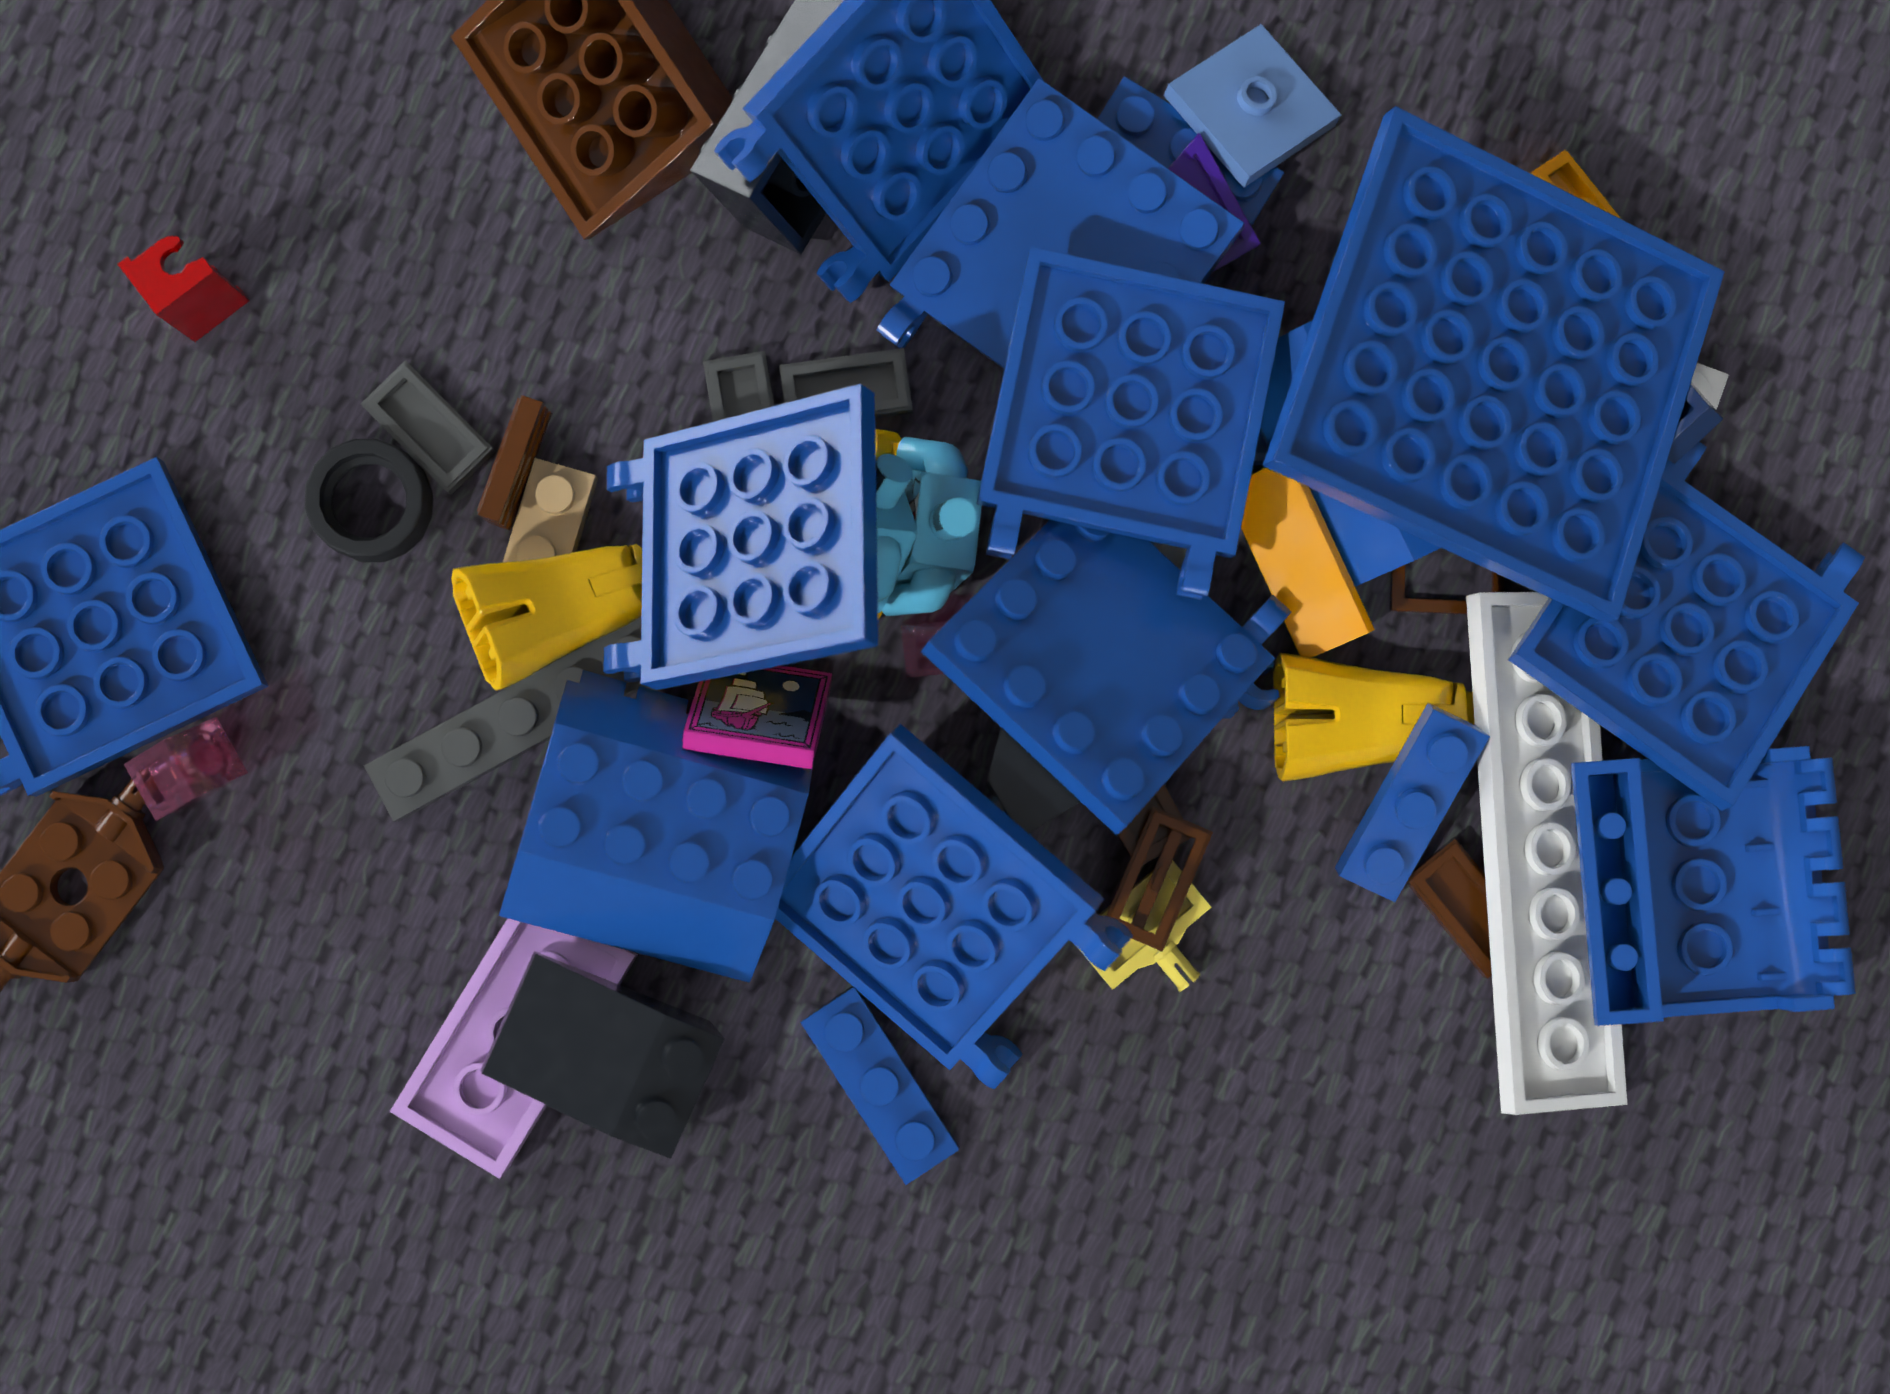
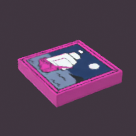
(760, 715)

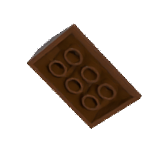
(598, 96)

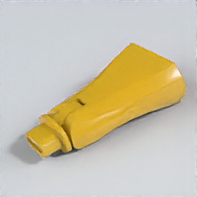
(545, 607)
(1350, 715)

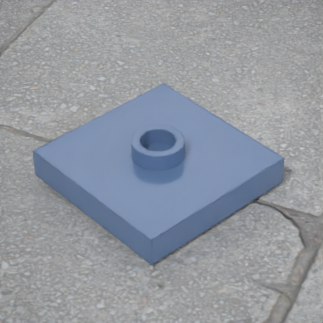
(1252, 105)

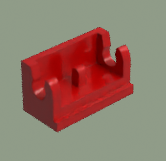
(188, 300)

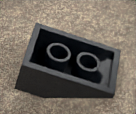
(603, 1054)

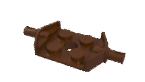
(114, 852)

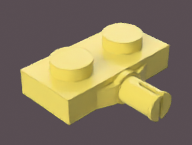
(1138, 955)

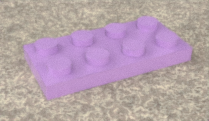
(448, 1091)

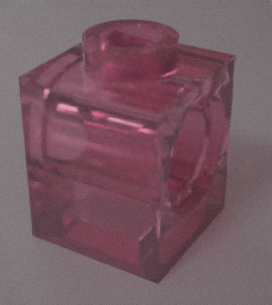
(185, 768)

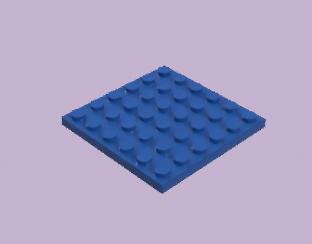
(1496, 367)

